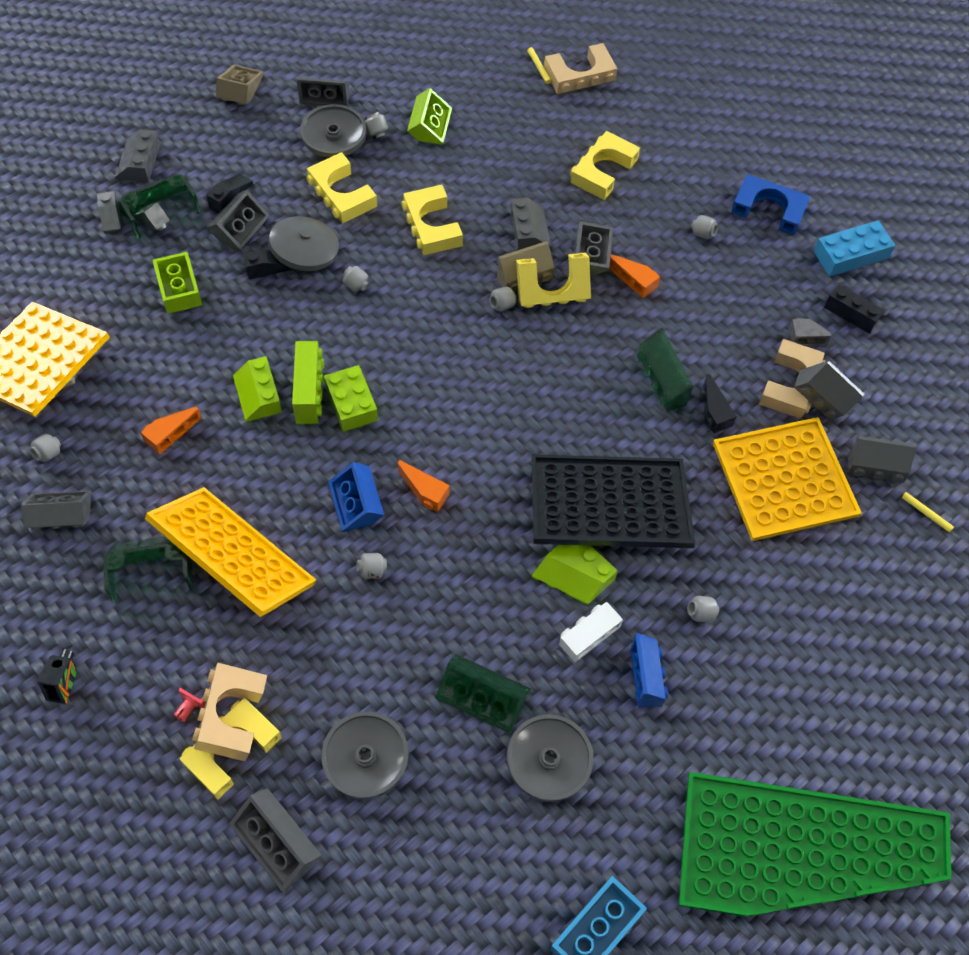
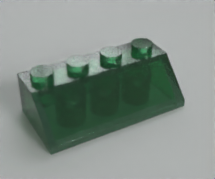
(665, 371)
(482, 693)

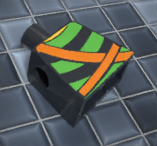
(58, 677)

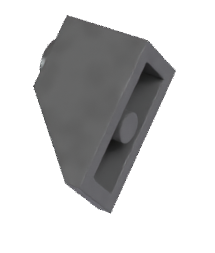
(109, 212)
(152, 217)
(808, 333)

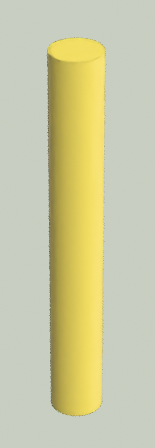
(540, 67)
(926, 511)

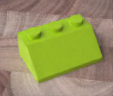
(429, 118)
(257, 390)

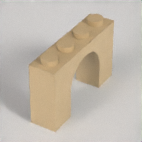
(568, 80)
(784, 398)
(213, 734)

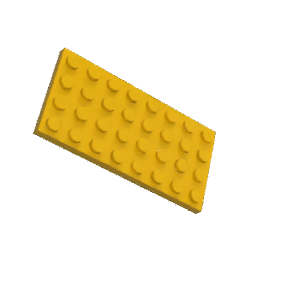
(231, 551)

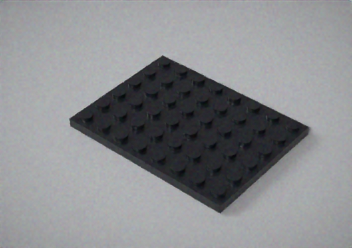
(610, 501)

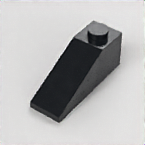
(226, 190)
(262, 263)
(716, 408)

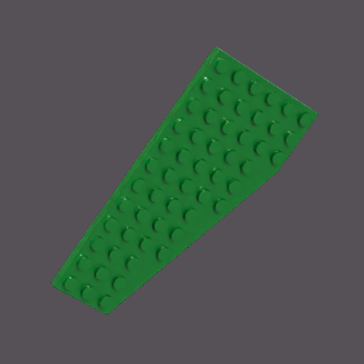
(790, 848)

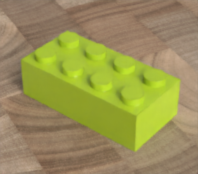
(307, 382)

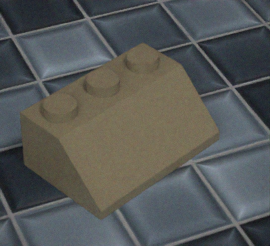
(507, 264)

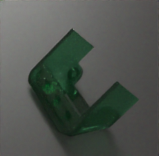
(154, 193)
(142, 551)

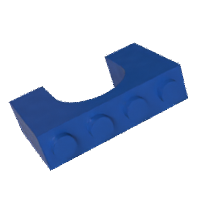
(757, 189)

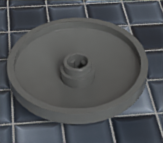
(333, 130)
(303, 243)
(365, 755)
(550, 758)

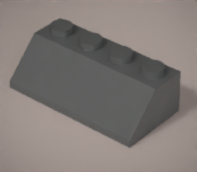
(274, 839)

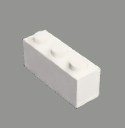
(590, 631)

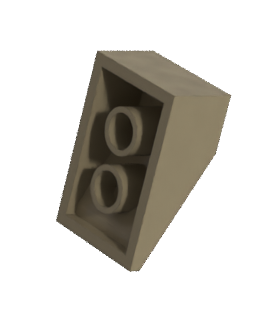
(238, 84)

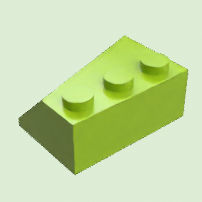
(576, 571)

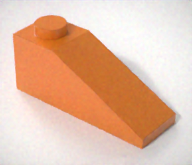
(635, 275)
(168, 429)
(427, 489)

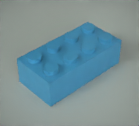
(854, 248)
(601, 922)

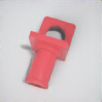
(188, 705)

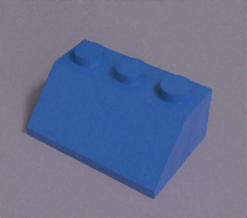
(355, 497)
(648, 671)

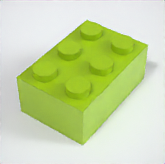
(177, 282)
(351, 398)

